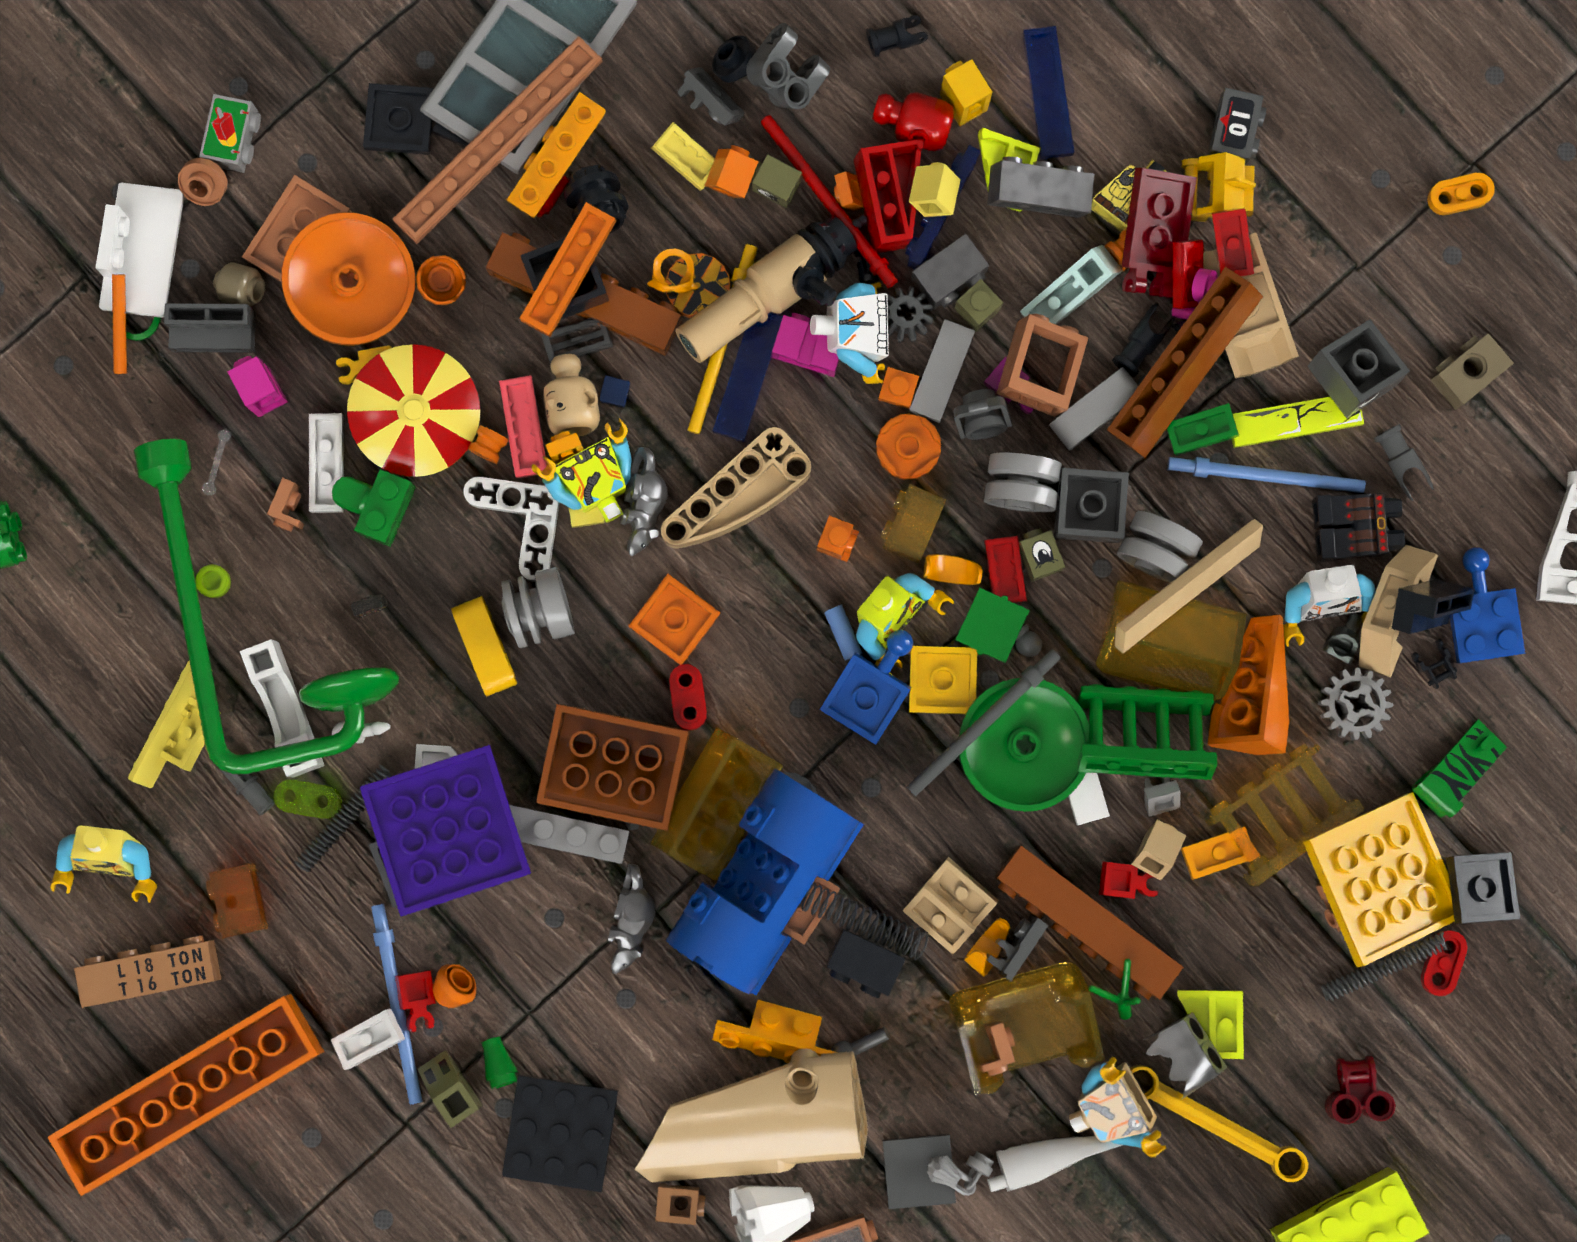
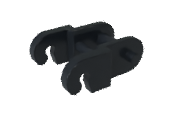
(1434, 680)

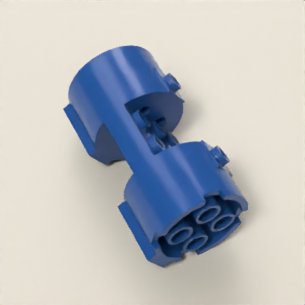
(742, 919)

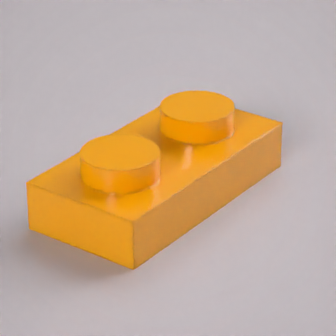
(564, 446)
(1212, 855)

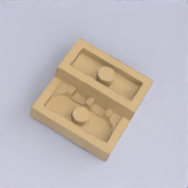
(950, 905)

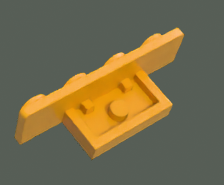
(556, 155)
(773, 1032)

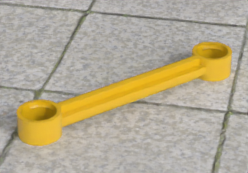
(1222, 1126)

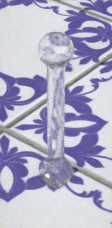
(209, 487)

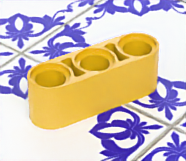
(484, 646)

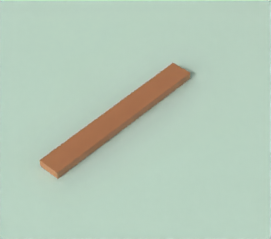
(497, 140)

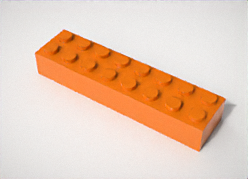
(185, 1094)

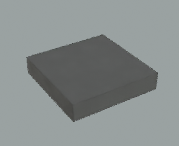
(907, 1175)

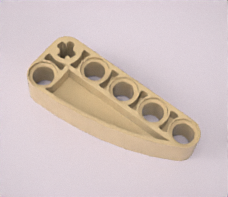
(752, 494)

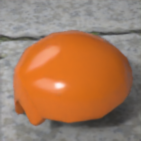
(441, 280)

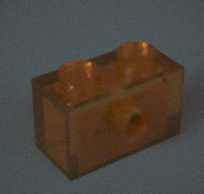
(237, 901)

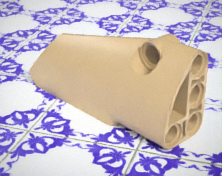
(764, 1123)

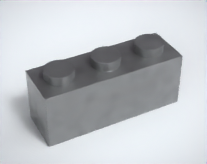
(1040, 187)

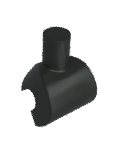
(1344, 640)

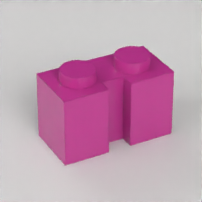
(801, 348)
(256, 385)

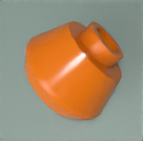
(454, 986)

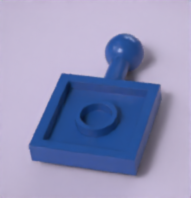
(1492, 623)
(867, 694)

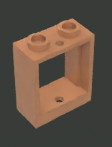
(1032, 394)

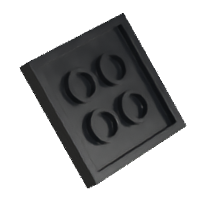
(560, 1133)

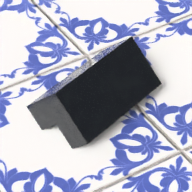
(1429, 605)

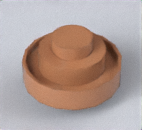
(202, 181)

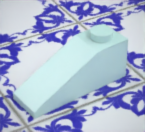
(1075, 285)

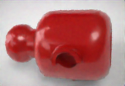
(917, 118)

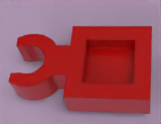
(1123, 880)
(414, 993)

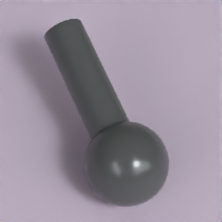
(864, 1043)

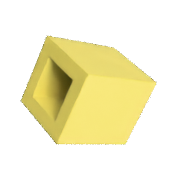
(934, 190)

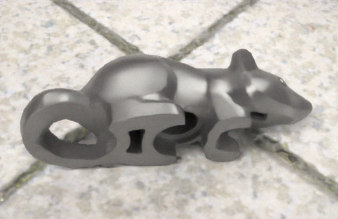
(646, 497)
(635, 915)

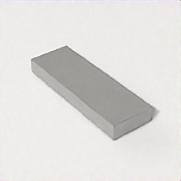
(942, 371)

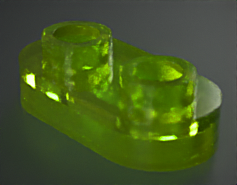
(306, 799)

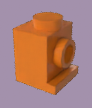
(837, 539)

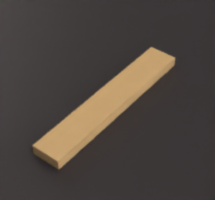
(1188, 585)

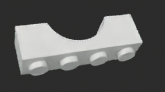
(279, 695)

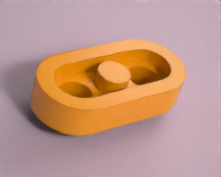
(1459, 194)

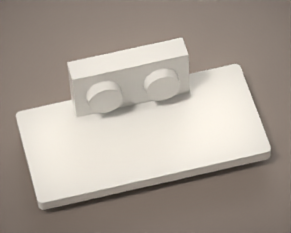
(141, 243)

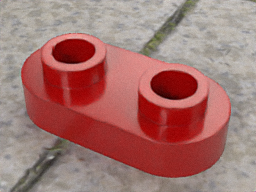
(688, 696)
(1447, 964)

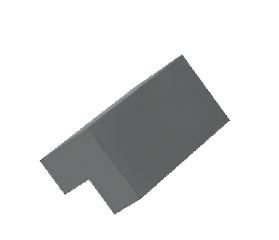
(210, 327)

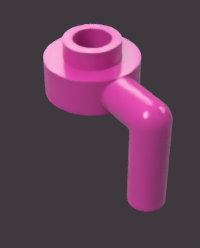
(1201, 284)

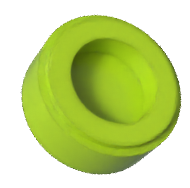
(213, 581)

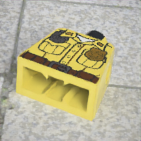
(1114, 200)

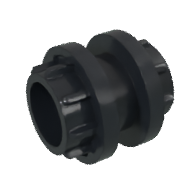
(599, 189)

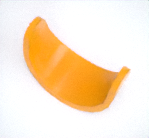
(952, 569)
(986, 944)

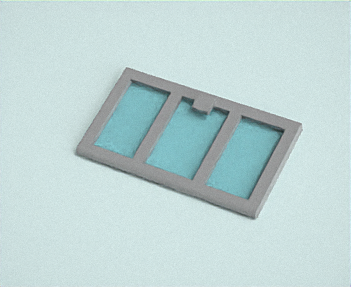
(508, 53)

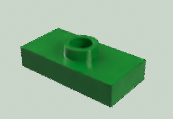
(1202, 429)

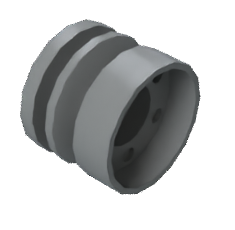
(537, 607)

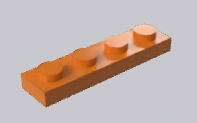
(567, 269)

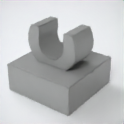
(1161, 797)

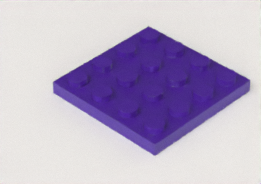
(445, 830)

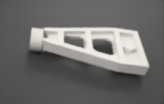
(1555, 582)

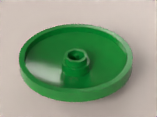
(1029, 751)

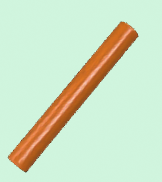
(119, 324)

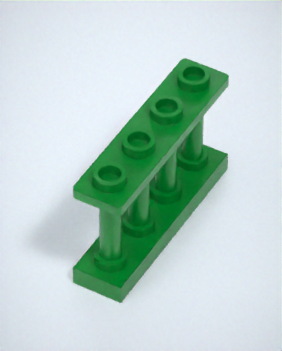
(1146, 761)

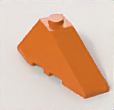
(1255, 707)

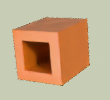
(732, 172)

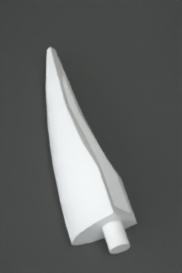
(1038, 1160)

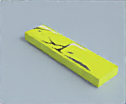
(1291, 421)

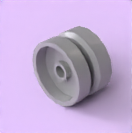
(1022, 482)
(1159, 546)

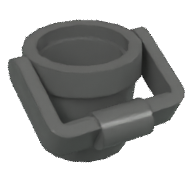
(982, 415)

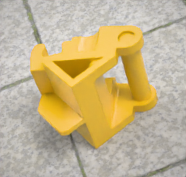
(1230, 183)

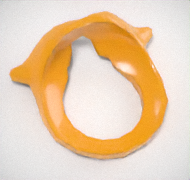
(687, 282)

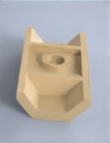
(1265, 336)

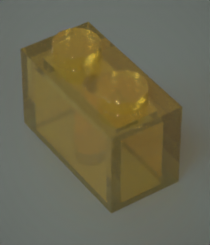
(913, 523)

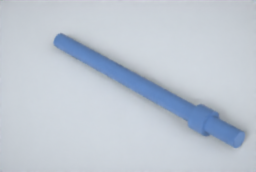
(1203, 467)
(384, 939)

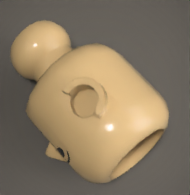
(570, 399)

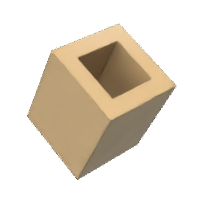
(1159, 849)

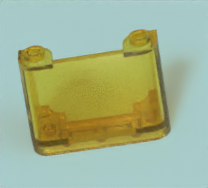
(1046, 1013)

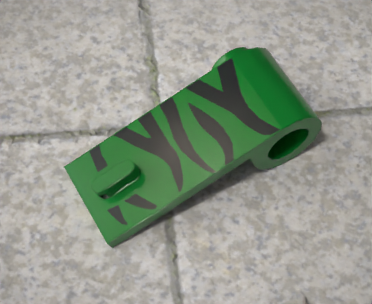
(1458, 770)

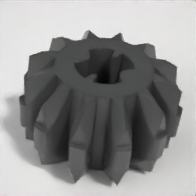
(911, 305)

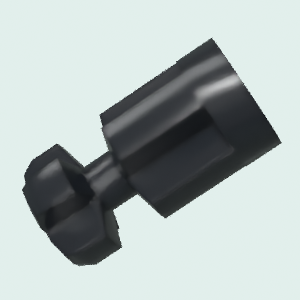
(865, 274)

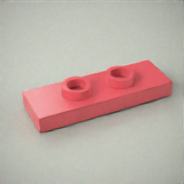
(523, 425)

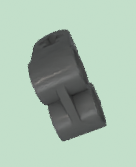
(781, 77)

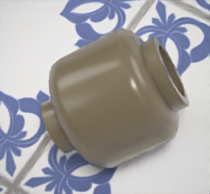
(239, 284)

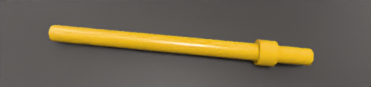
(716, 359)

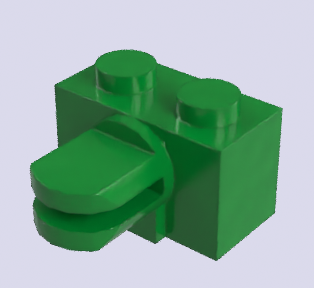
(378, 505)

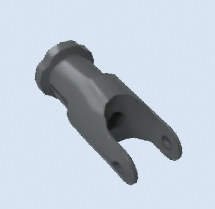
(1400, 456)

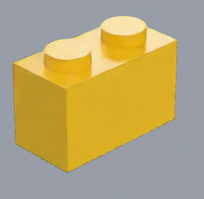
(966, 91)

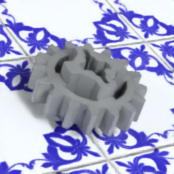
(1362, 691)

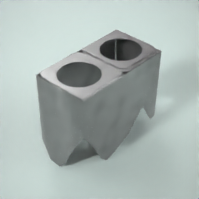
(1191, 1053)

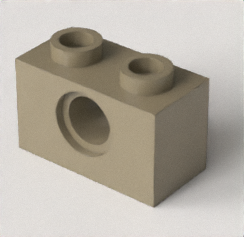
(1489, 364)

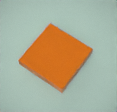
(674, 619)

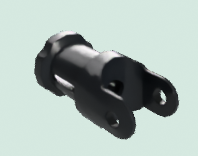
(895, 36)

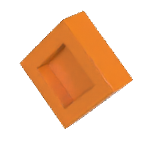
(848, 191)
(898, 388)

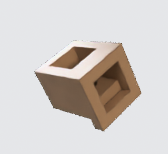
(667, 1210)

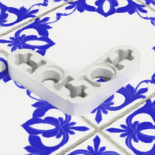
(534, 516)

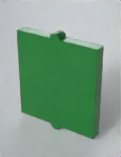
(992, 625)

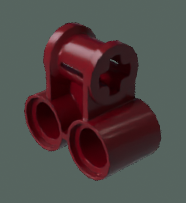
(1359, 1090)

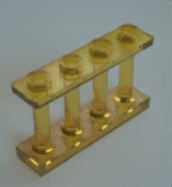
(1287, 847)

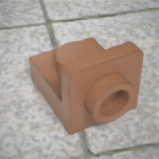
(285, 499)

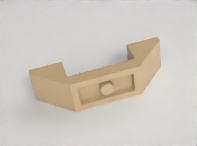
(1378, 641)

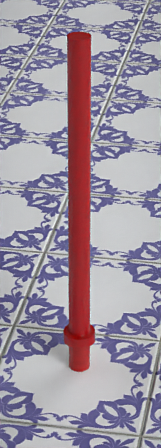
(878, 265)

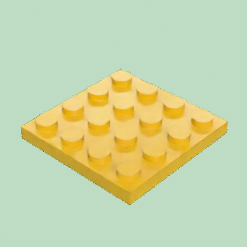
(1383, 879)

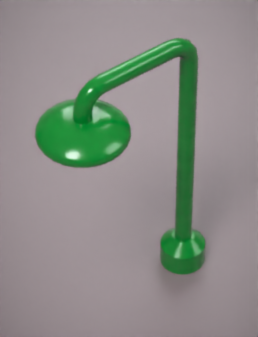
(164, 467)

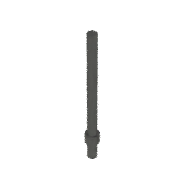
(1031, 677)

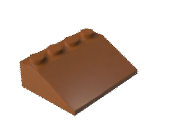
(612, 766)

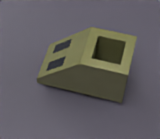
(449, 1089)

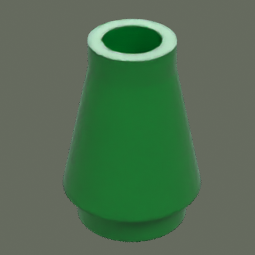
(498, 1065)

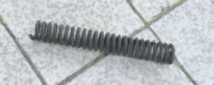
(352, 816)
(1385, 965)

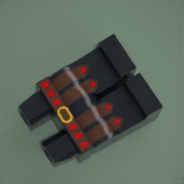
(1366, 522)

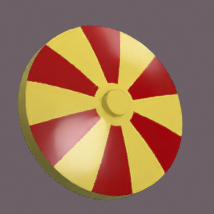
(413, 410)

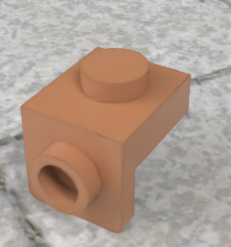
(1001, 1041)

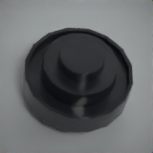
(732, 58)

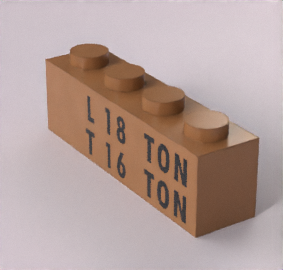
(147, 973)

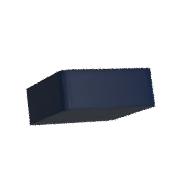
(615, 391)

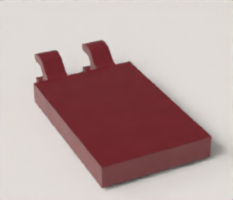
(1157, 217)

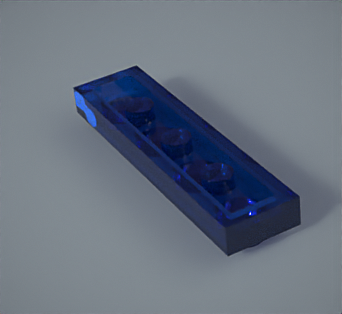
(1048, 92)
(919, 248)
(747, 379)

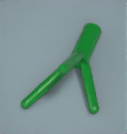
(1122, 999)

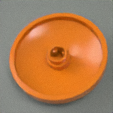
(348, 278)

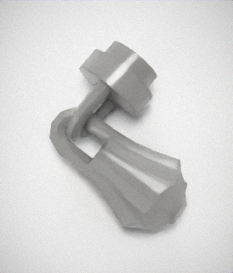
(945, 1172)

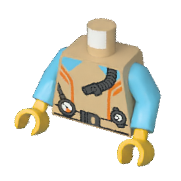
(1116, 1109)

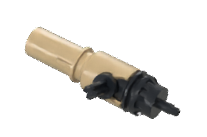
(773, 285)

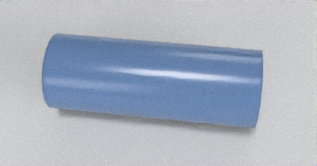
(843, 632)

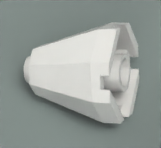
(769, 1211)

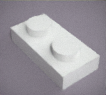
(367, 1039)

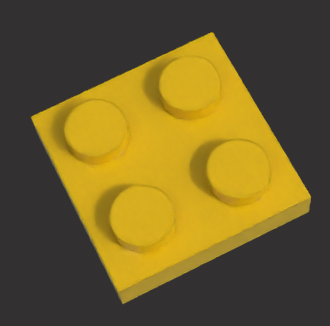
(942, 679)

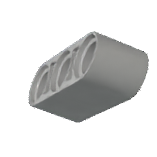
(1094, 409)

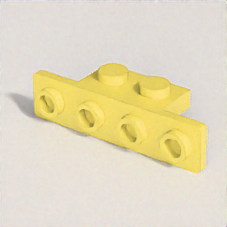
(175, 736)

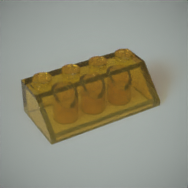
(712, 804)

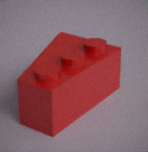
(885, 186)

